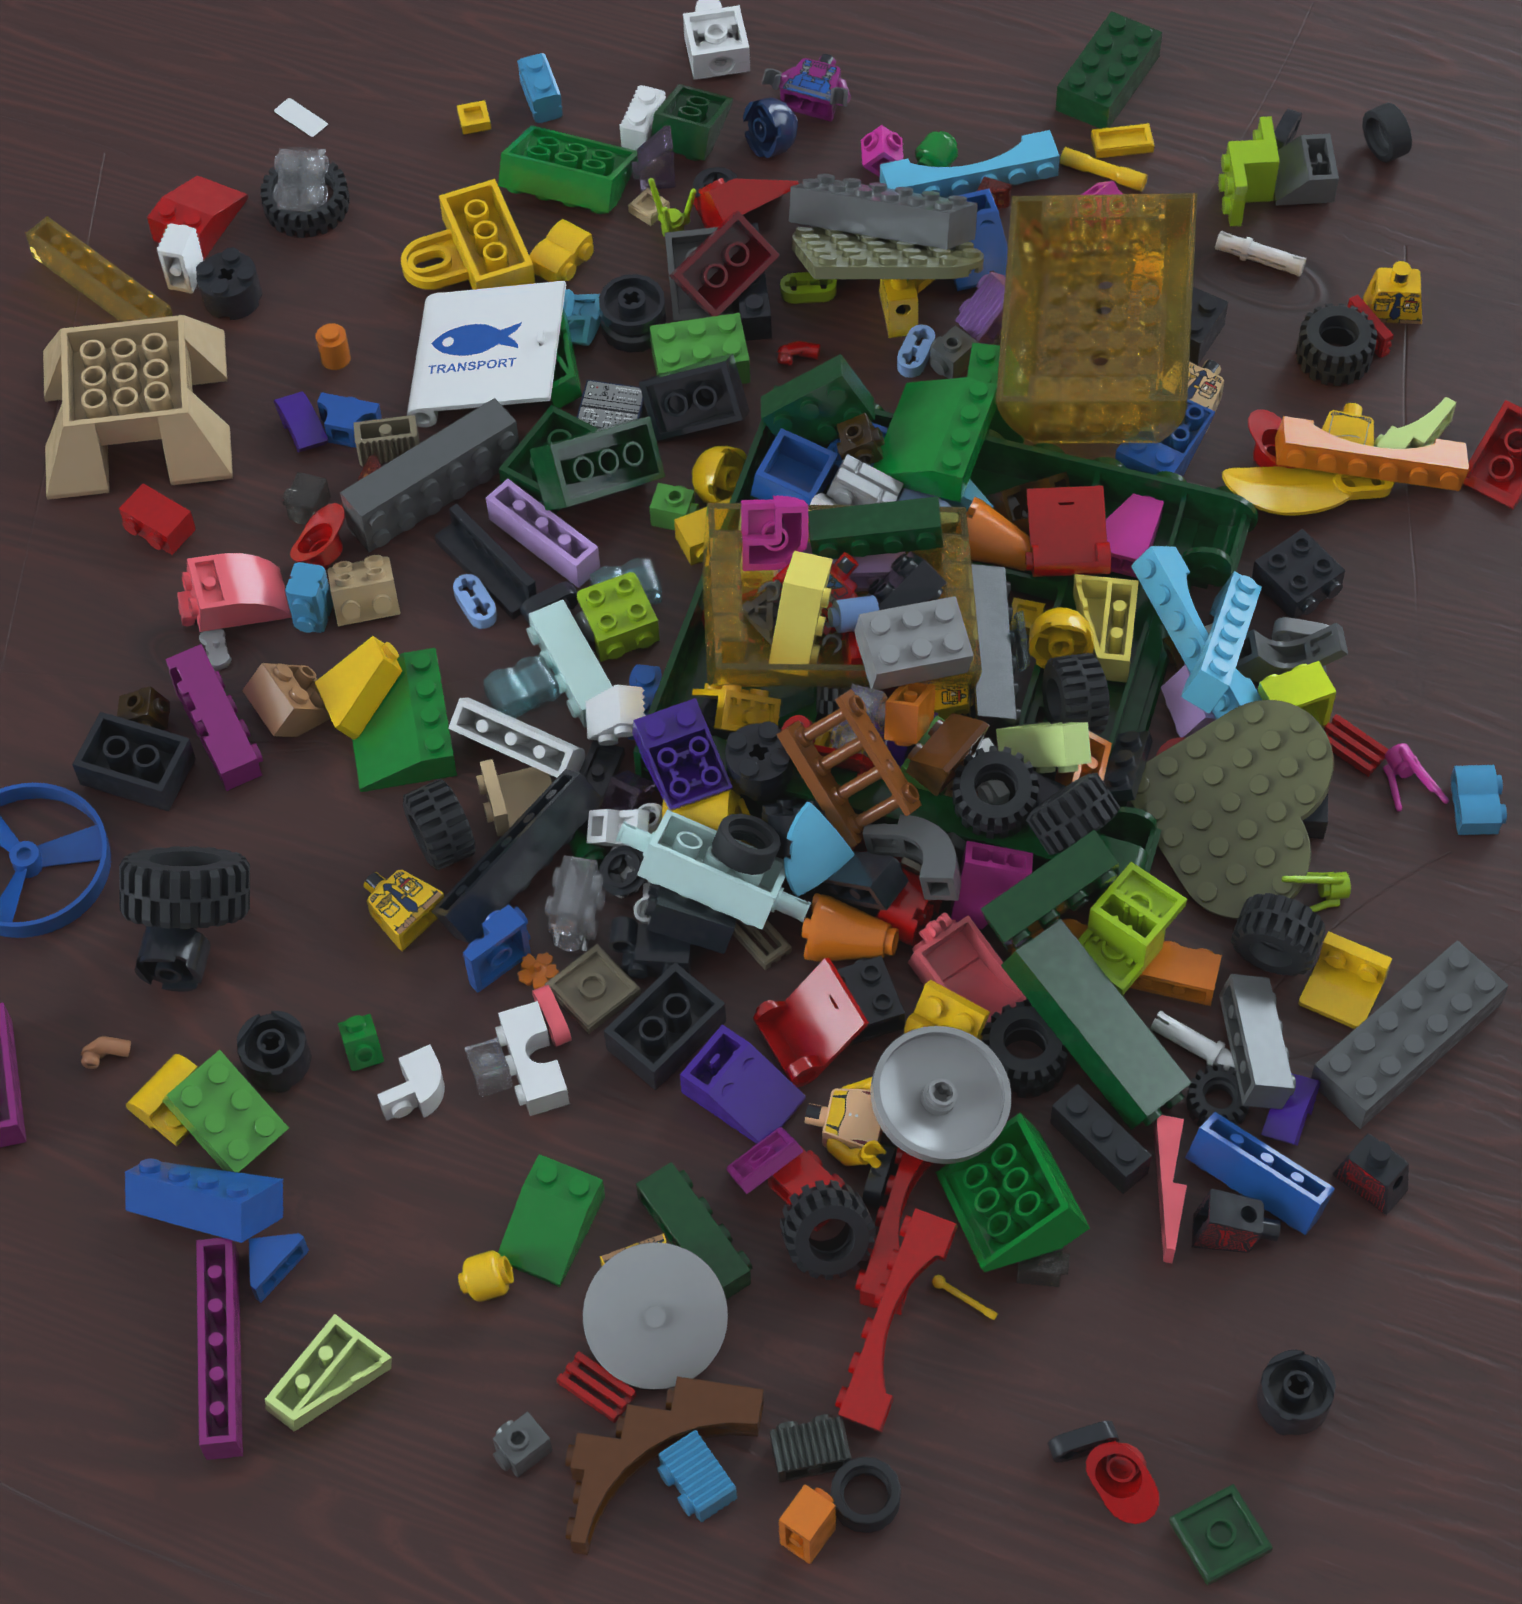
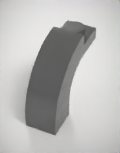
(1267, 657)
(925, 843)

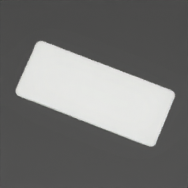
(300, 117)

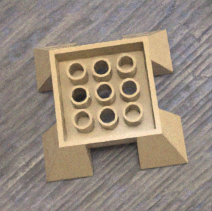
(134, 387)

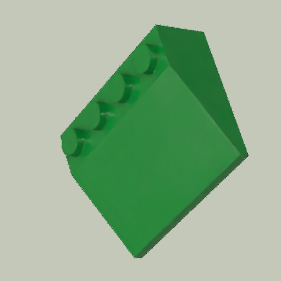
(566, 169)
(938, 435)
(409, 731)
(1013, 1198)

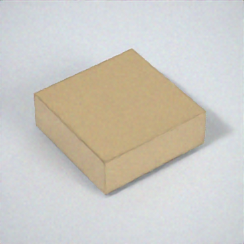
(645, 208)

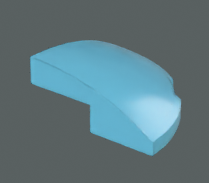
(582, 316)
(815, 850)

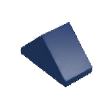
(272, 1260)

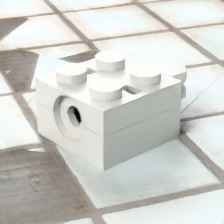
(716, 40)

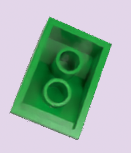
(551, 1219)

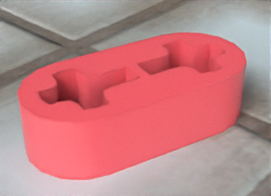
(552, 1015)

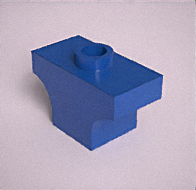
(340, 414)

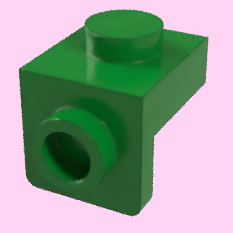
(361, 1042)

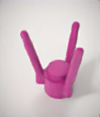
(1404, 763)

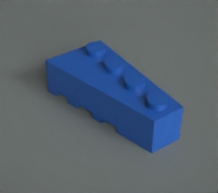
(204, 1198)

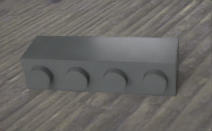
(1256, 1041)

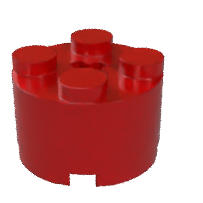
(910, 911)

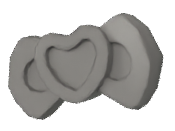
(216, 648)

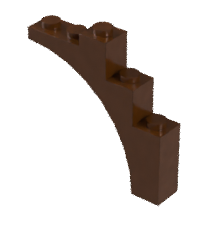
(644, 1432)

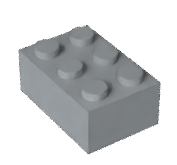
(913, 643)

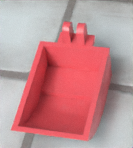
(231, 591)
(964, 963)

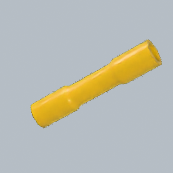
(1085, 163)

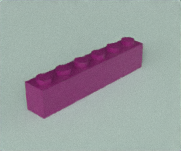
(219, 1349)

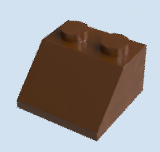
(950, 742)

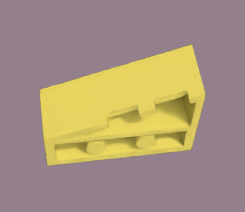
(800, 610)
(1111, 611)

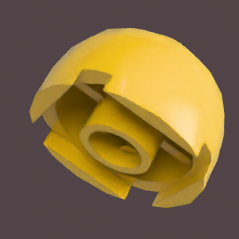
(717, 473)
(1059, 634)

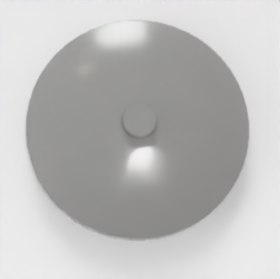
(940, 1094)
(655, 1315)

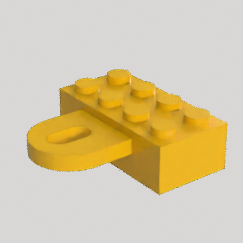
(476, 246)

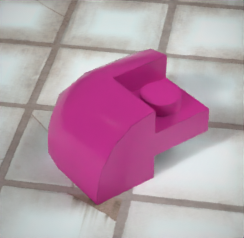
(772, 532)

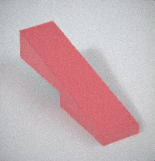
(1171, 1195)

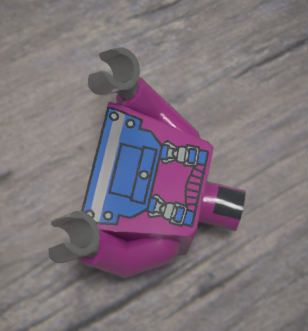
(811, 87)

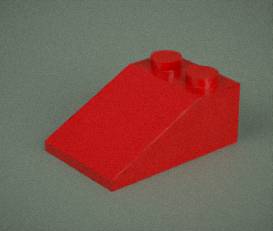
(721, 199)
(200, 205)
(1497, 461)

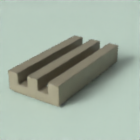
(753, 949)

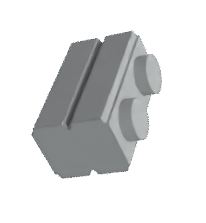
(862, 484)

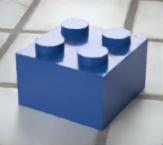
(794, 469)

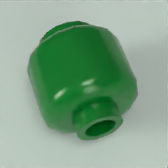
(937, 150)

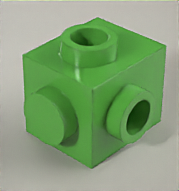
(671, 503)

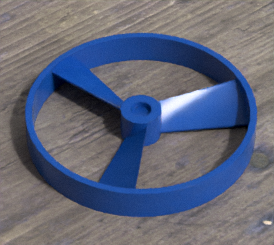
(29, 859)

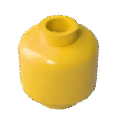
(486, 1276)

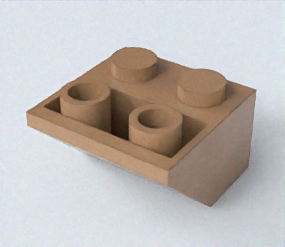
(286, 698)

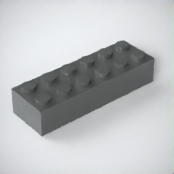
(883, 211)
(430, 475)
(1409, 1034)

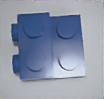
(500, 948)

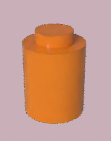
(333, 346)

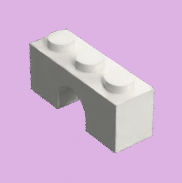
(540, 1084)

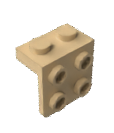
(363, 590)
(509, 793)

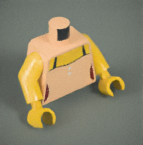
(849, 1125)

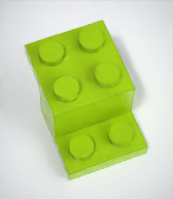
(1249, 171)
(1130, 925)

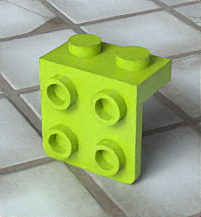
(619, 616)

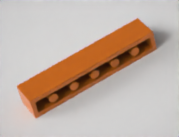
(1174, 972)

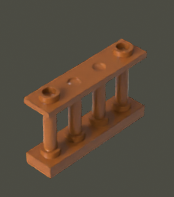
(817, 769)

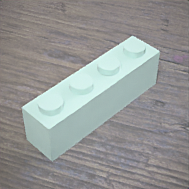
(568, 656)

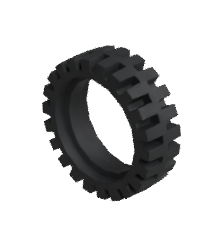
(310, 220)

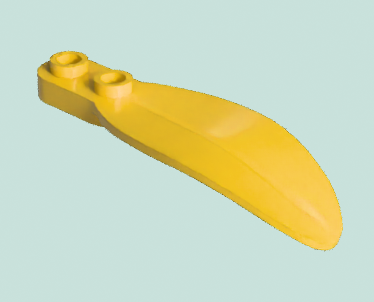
(1300, 490)

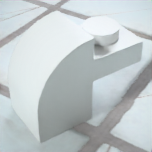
(422, 1087)

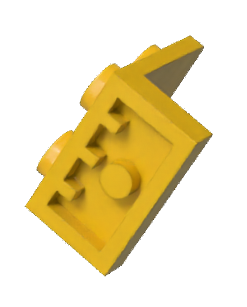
(740, 706)
(1345, 981)

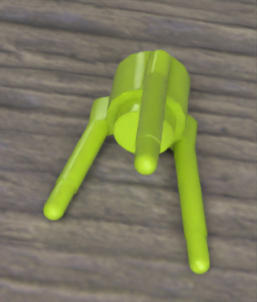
(672, 219)
(1329, 885)

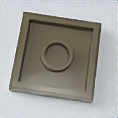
(593, 988)

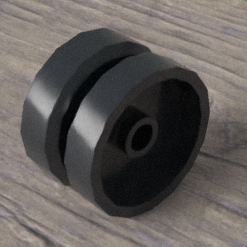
(629, 309)

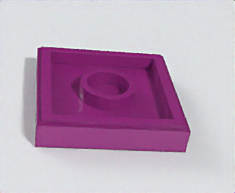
(764, 1159)

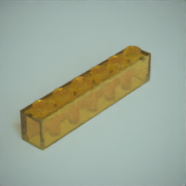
(93, 274)

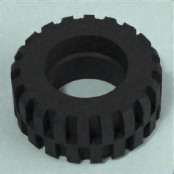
(184, 887)

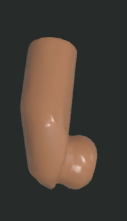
(101, 1047)

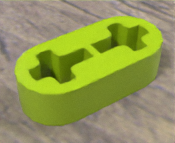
(807, 288)

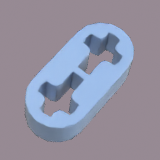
(910, 348)
(480, 598)

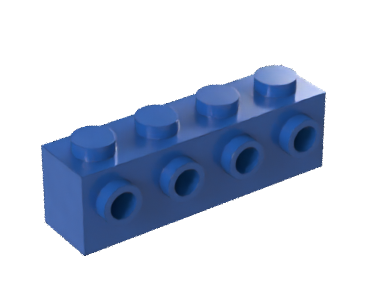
(1259, 1172)

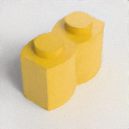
(561, 252)

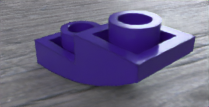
(301, 421)
(1288, 1122)

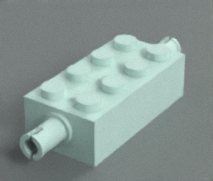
(684, 862)

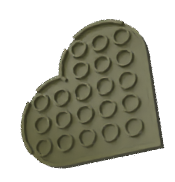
(857, 256)
(1238, 801)

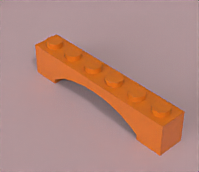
(1309, 447)

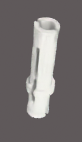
(1260, 253)
(1193, 1041)

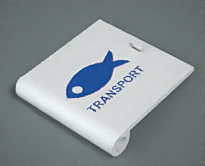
(486, 348)

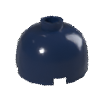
(770, 127)

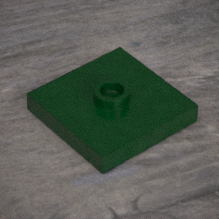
(1220, 1534)

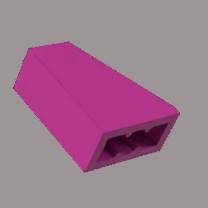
(1132, 531)
(985, 875)

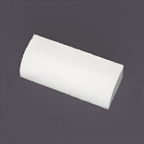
(515, 738)

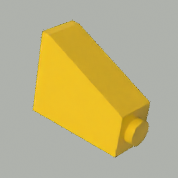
(359, 685)

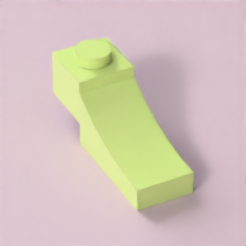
(1421, 432)

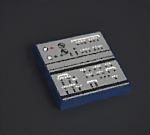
(610, 403)

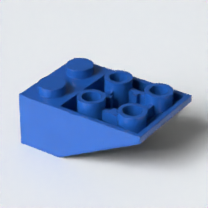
(988, 239)
(1173, 452)

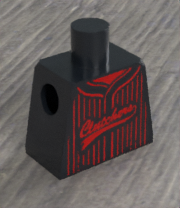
(1375, 1173)
(1231, 1223)

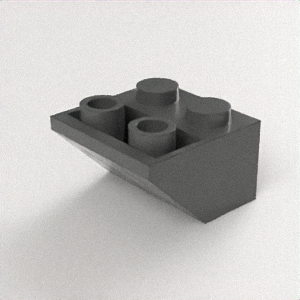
(1307, 171)

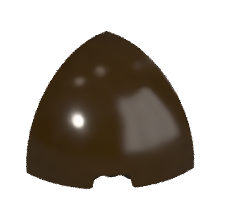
(1013, 500)

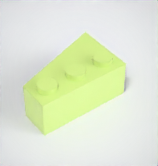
(1049, 745)
(326, 1373)

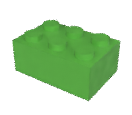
(697, 340)
(225, 1113)

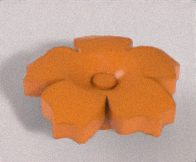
(537, 971)

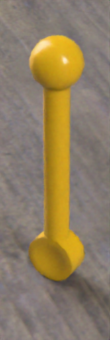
(939, 1282)

